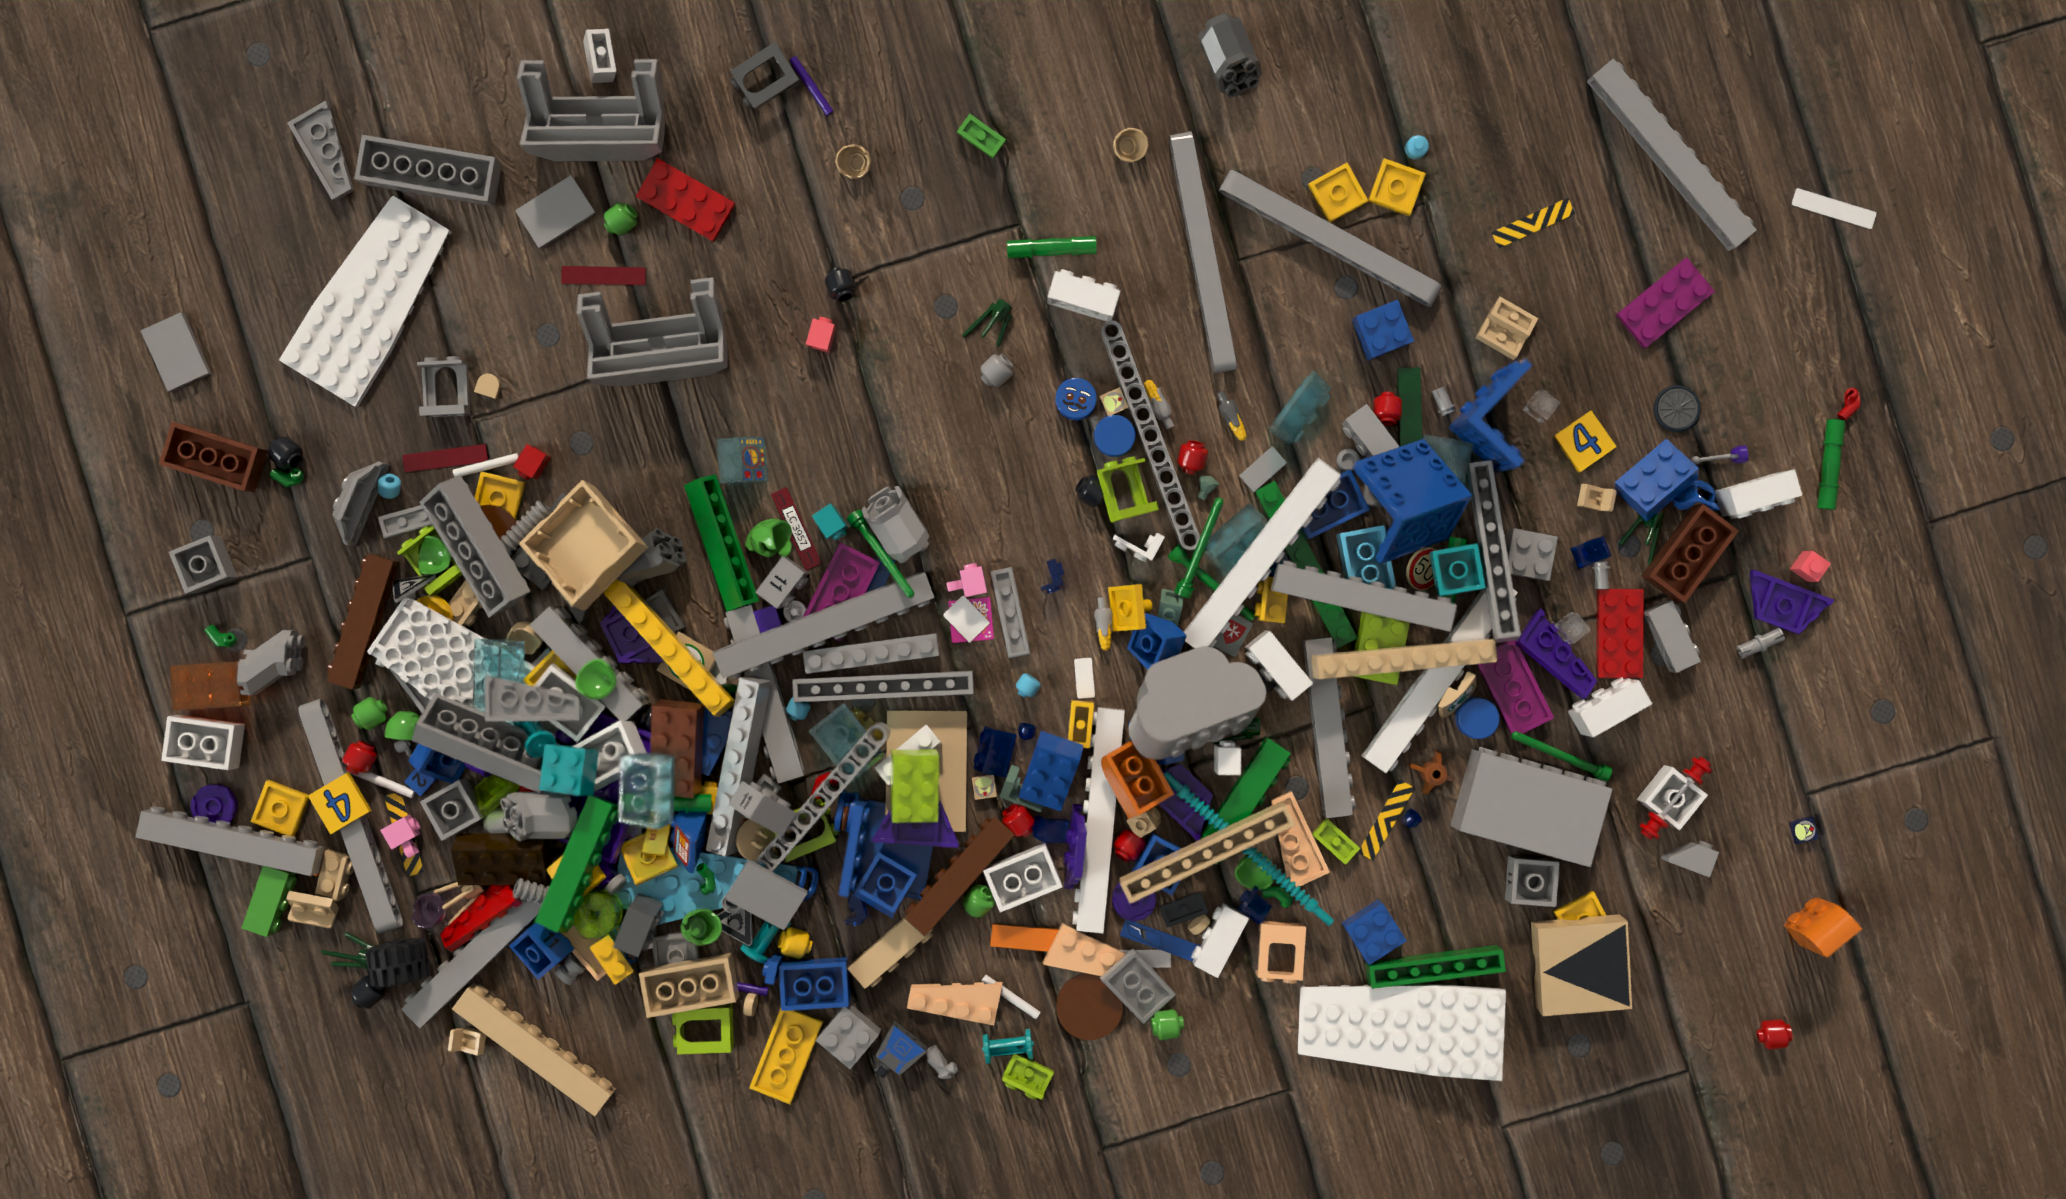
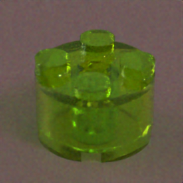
(610, 914)

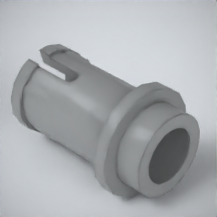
(1443, 401)
(1601, 574)

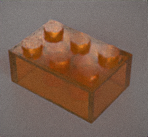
(206, 686)

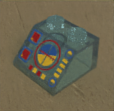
(742, 460)

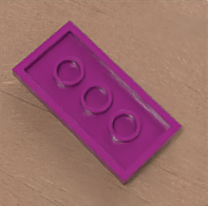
(1665, 303)
(844, 579)
(1515, 689)

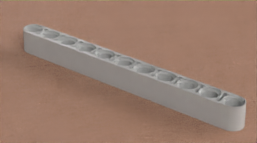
(1330, 238)
(1202, 252)
(1150, 424)
(812, 808)
(358, 834)

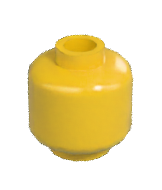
(794, 943)

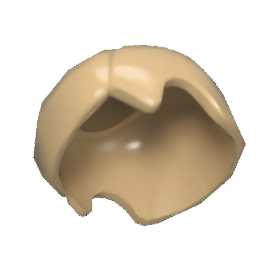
(1130, 145)
(853, 161)
(523, 632)

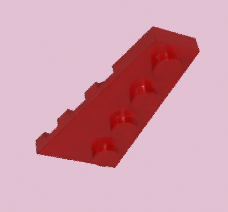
(477, 916)

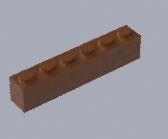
(363, 621)
(958, 876)

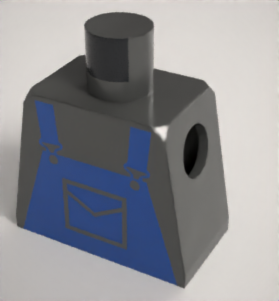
(898, 1051)

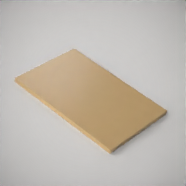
(951, 730)

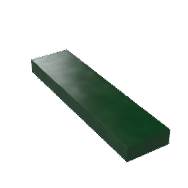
(1410, 393)

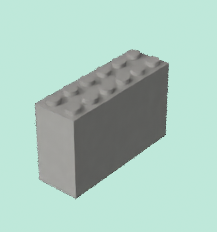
(1531, 806)

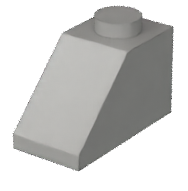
(1694, 857)

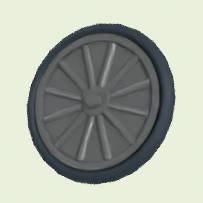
(1677, 408)

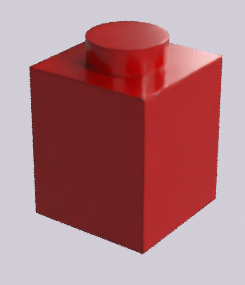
(531, 462)

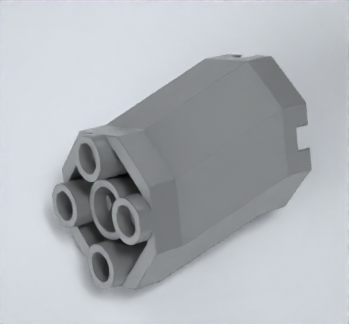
(896, 524)
(270, 662)
(538, 815)

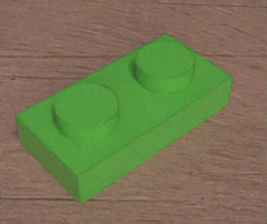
(981, 136)

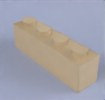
(886, 952)

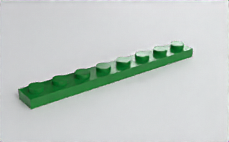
(1301, 554)

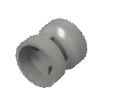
(568, 972)

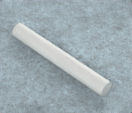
(486, 465)
(386, 783)
(1007, 994)

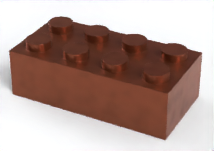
(213, 457)
(1689, 553)
(678, 732)

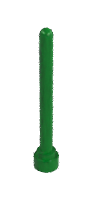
(857, 521)
(1179, 556)
(1185, 586)
(1600, 772)

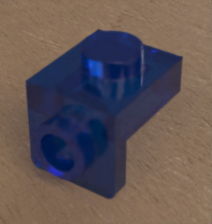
(1590, 552)
(1056, 571)
(1253, 905)

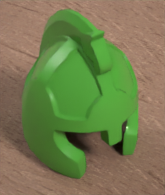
(770, 538)
(701, 927)

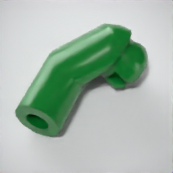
(289, 479)
(220, 639)
(709, 878)
(1279, 893)

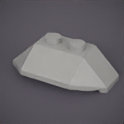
(356, 501)

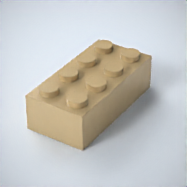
(689, 985)

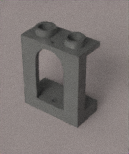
(758, 99)

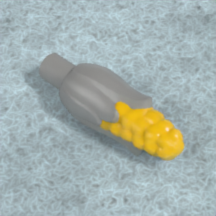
(1159, 404)
(1103, 620)

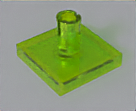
(491, 791)

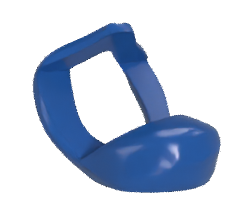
(1690, 497)
(803, 869)

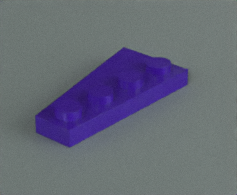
(1547, 648)

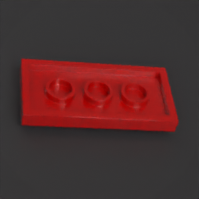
(685, 200)
(1619, 633)

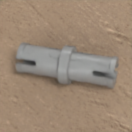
(1760, 643)

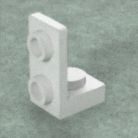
(1152, 545)

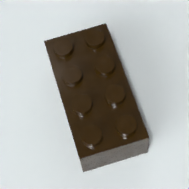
(499, 859)

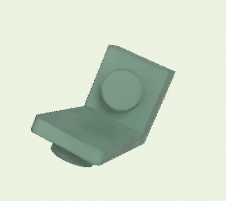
(1170, 606)
(1012, 789)

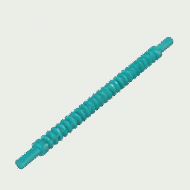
(1311, 905)

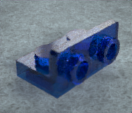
(994, 751)

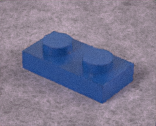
(771, 968)

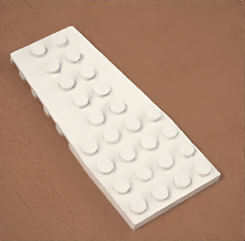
(367, 302)
(433, 654)
(1407, 1028)

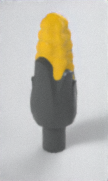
(1231, 415)

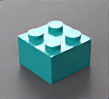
(1457, 570)
(569, 770)

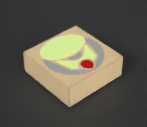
(1113, 402)
(984, 787)

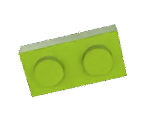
(1335, 841)

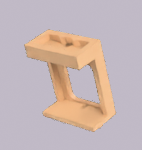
(1281, 933)

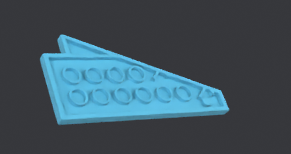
(681, 889)

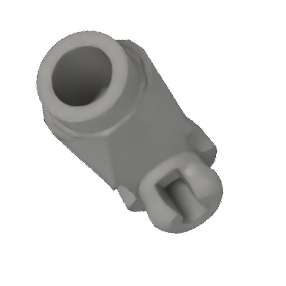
(938, 1061)

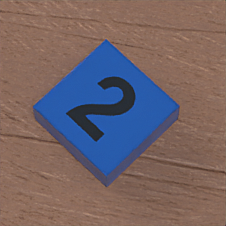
(419, 782)

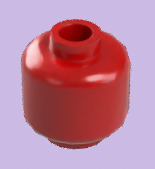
(1388, 408)
(1192, 456)
(359, 757)
(1018, 820)
(1129, 846)
(1774, 1034)

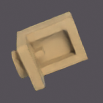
(1596, 498)
(1145, 822)
(467, 1040)

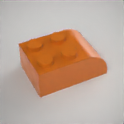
(1135, 779)
(1822, 926)

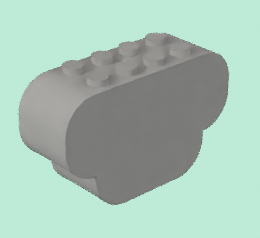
(1193, 702)

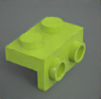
(1027, 1076)

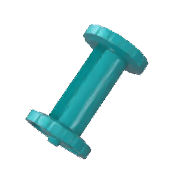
(536, 737)
(761, 942)
(1007, 1046)

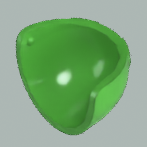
(433, 556)
(596, 679)
(402, 725)
(1250, 875)

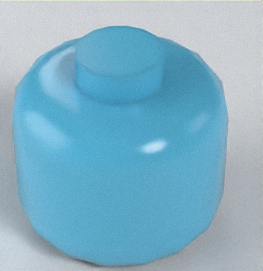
(1416, 147)
(389, 486)
(1027, 685)
(797, 710)

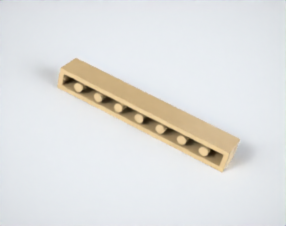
(1403, 658)
(1206, 851)
(533, 1048)

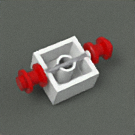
(1673, 797)

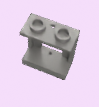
(429, 370)

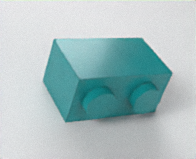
(831, 522)

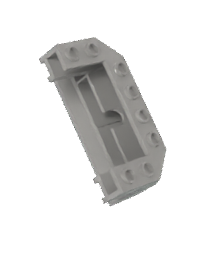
(594, 125)
(657, 346)

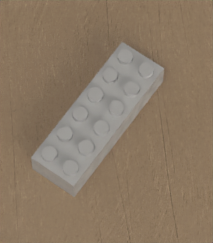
(428, 170)
(474, 546)
(577, 649)
(486, 745)

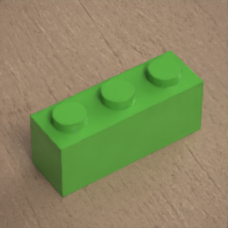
(269, 901)

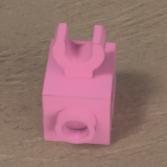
(971, 581)
(401, 833)

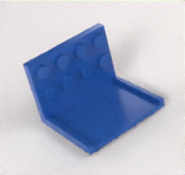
(1470, 428)
(1418, 495)
(861, 850)

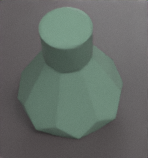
(1207, 485)

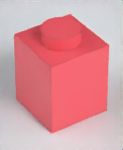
(821, 334)
(1810, 566)

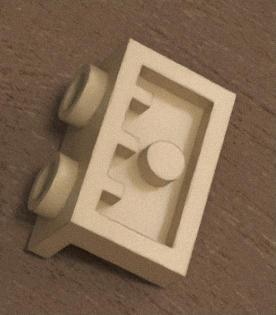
(465, 605)
(334, 875)
(312, 909)

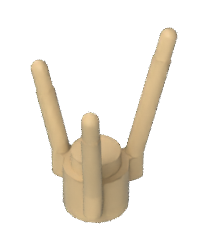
(468, 891)

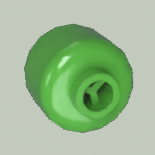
(620, 218)
(369, 713)
(978, 901)
(1167, 1024)

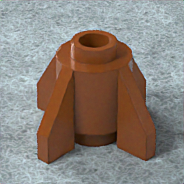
(1427, 770)

